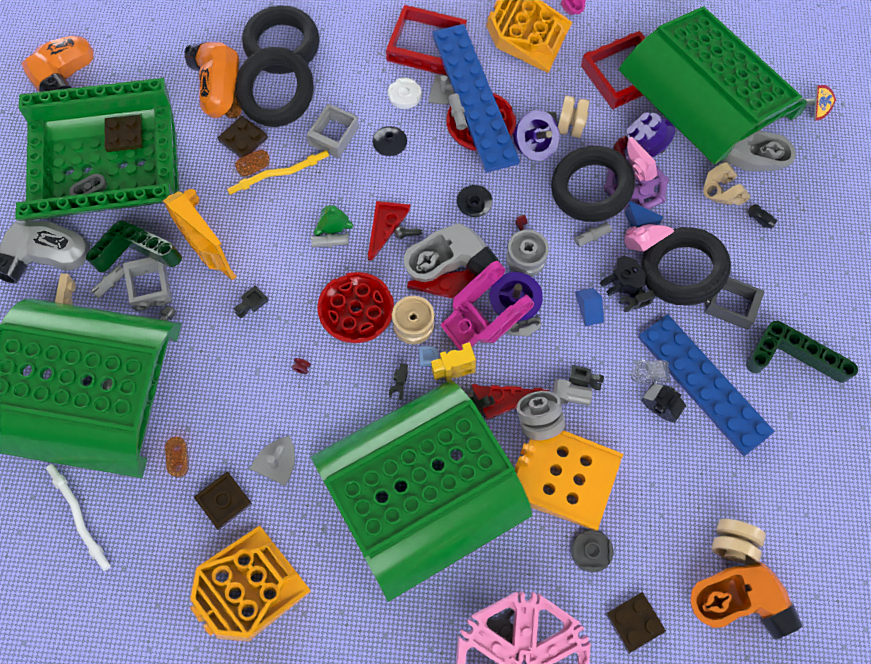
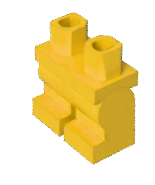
(454, 363)

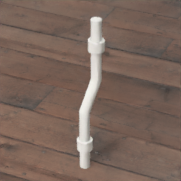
(95, 550)

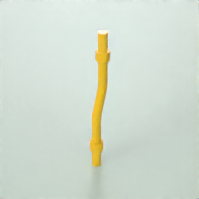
(245, 183)

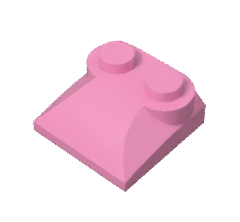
(641, 161)
(645, 236)

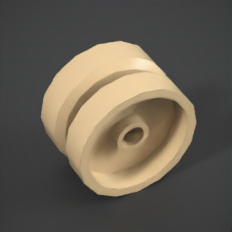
(574, 117)
(413, 319)
(738, 541)

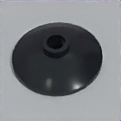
(391, 146)
(474, 194)

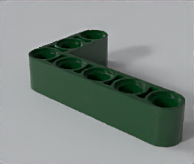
(126, 235)
(799, 351)

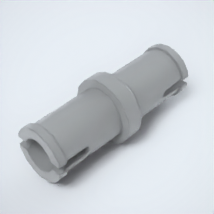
(457, 111)
(592, 234)
(329, 240)
(108, 281)

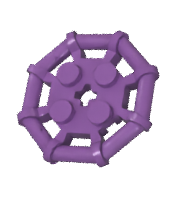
(644, 190)

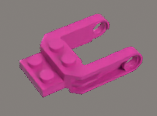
(467, 321)

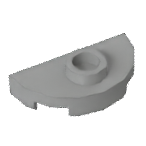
(525, 327)

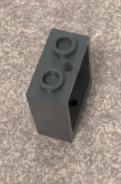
(744, 290)

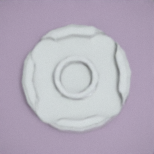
(404, 93)

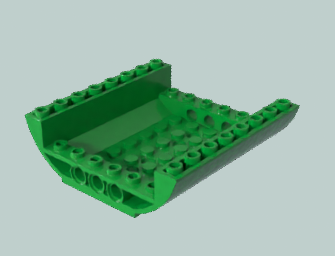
(702, 83)
(69, 134)
(61, 417)
(441, 511)

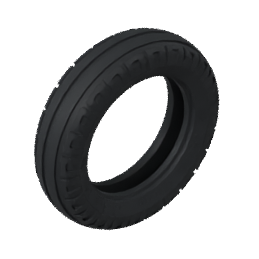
(277, 16)
(253, 66)
(585, 157)
(687, 294)

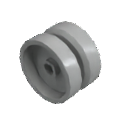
(527, 252)
(541, 415)

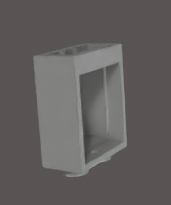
(324, 143)
(143, 267)

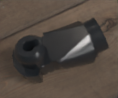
(762, 216)

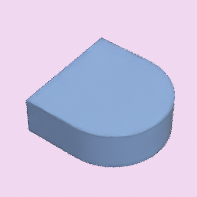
(427, 354)

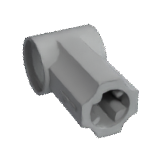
(572, 393)

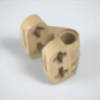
(724, 173)

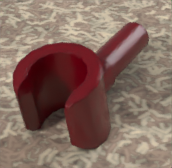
(520, 221)

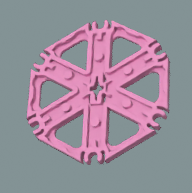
(524, 634)

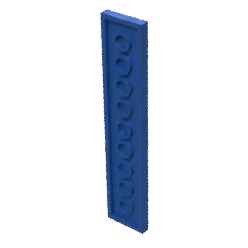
(481, 110)

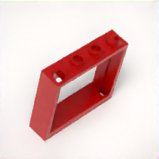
(416, 59)
(613, 98)

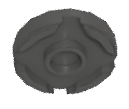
(592, 551)

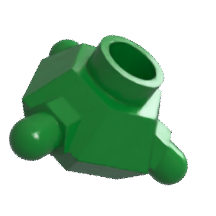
(332, 221)

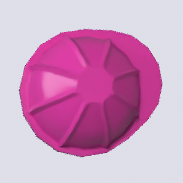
(573, 6)

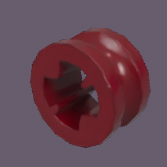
(301, 366)

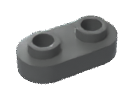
(89, 184)

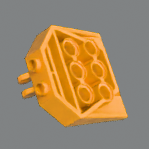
(528, 31)
(197, 231)
(597, 478)
(223, 614)

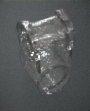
(653, 371)

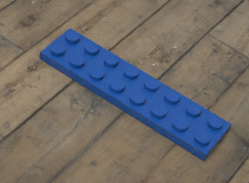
(706, 385)

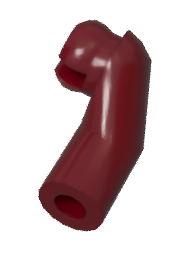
(621, 144)

